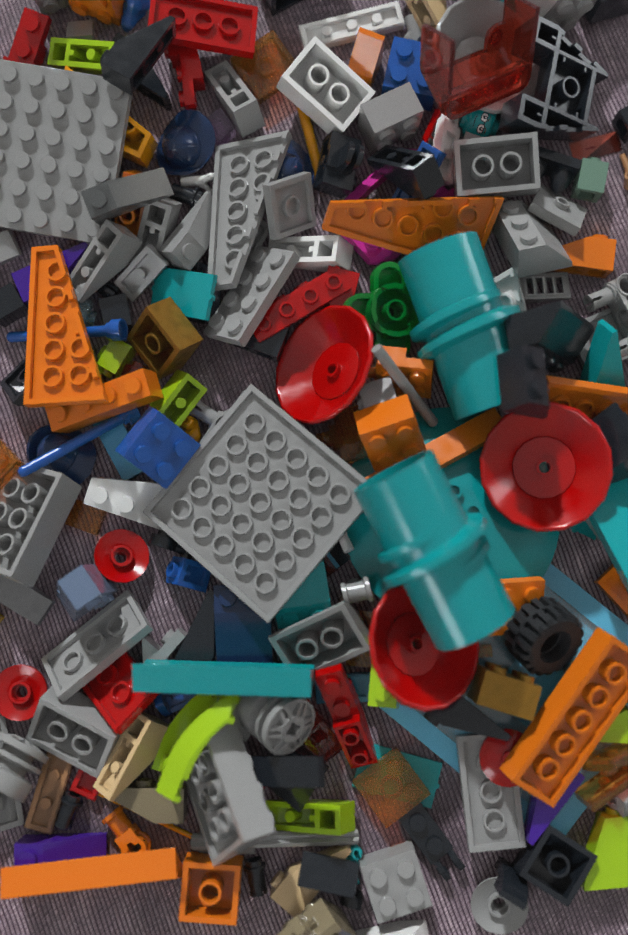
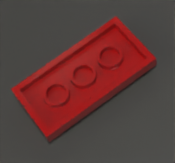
(210, 25)

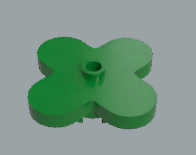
(387, 293)

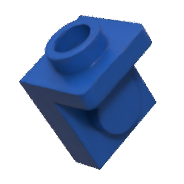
(187, 574)

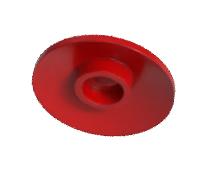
(126, 544)
(12, 703)
(493, 754)

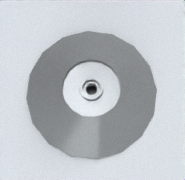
(467, 25)

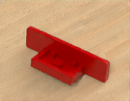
(301, 302)

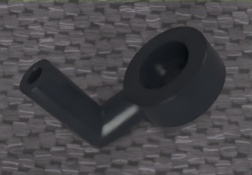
(164, 541)

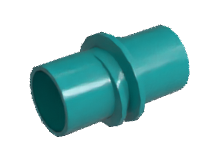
(459, 319)
(435, 551)

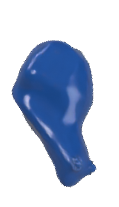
(132, 12)

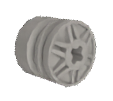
(276, 721)
(15, 761)

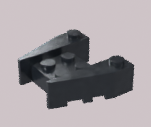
(561, 91)

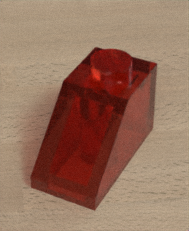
(322, 738)

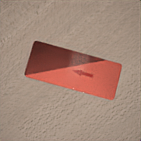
(596, 146)

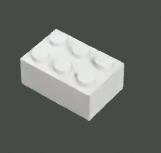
(324, 87)

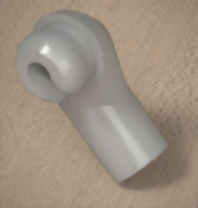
(412, 27)

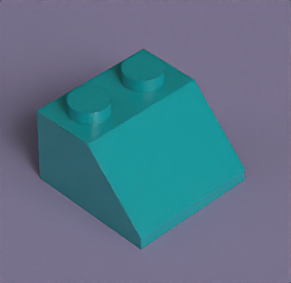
(307, 600)

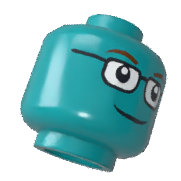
(479, 123)

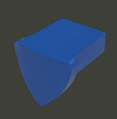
(171, 702)

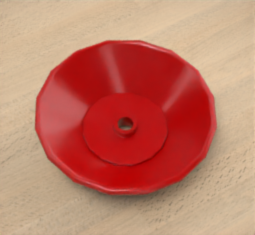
(324, 364)
(576, 475)
(417, 675)

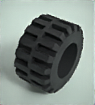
(543, 636)

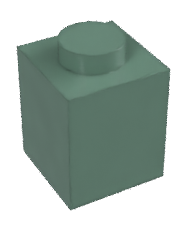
(590, 180)

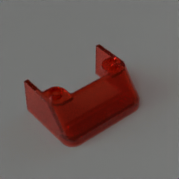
(487, 74)

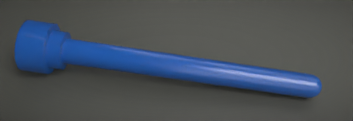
(115, 330)
(128, 417)

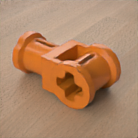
(126, 832)

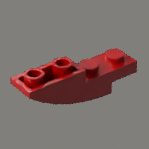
(30, 38)
(189, 72)
(347, 715)

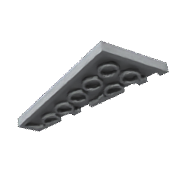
(240, 202)

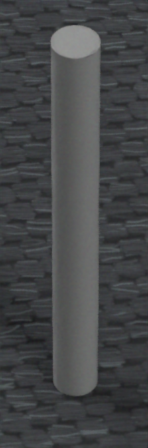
(406, 387)

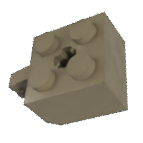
(319, 919)

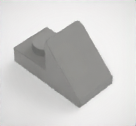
(170, 643)

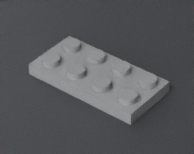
(248, 303)
(96, 645)
(490, 810)

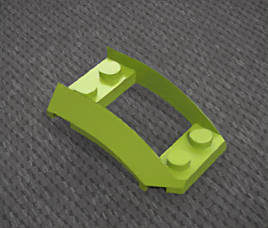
(188, 736)

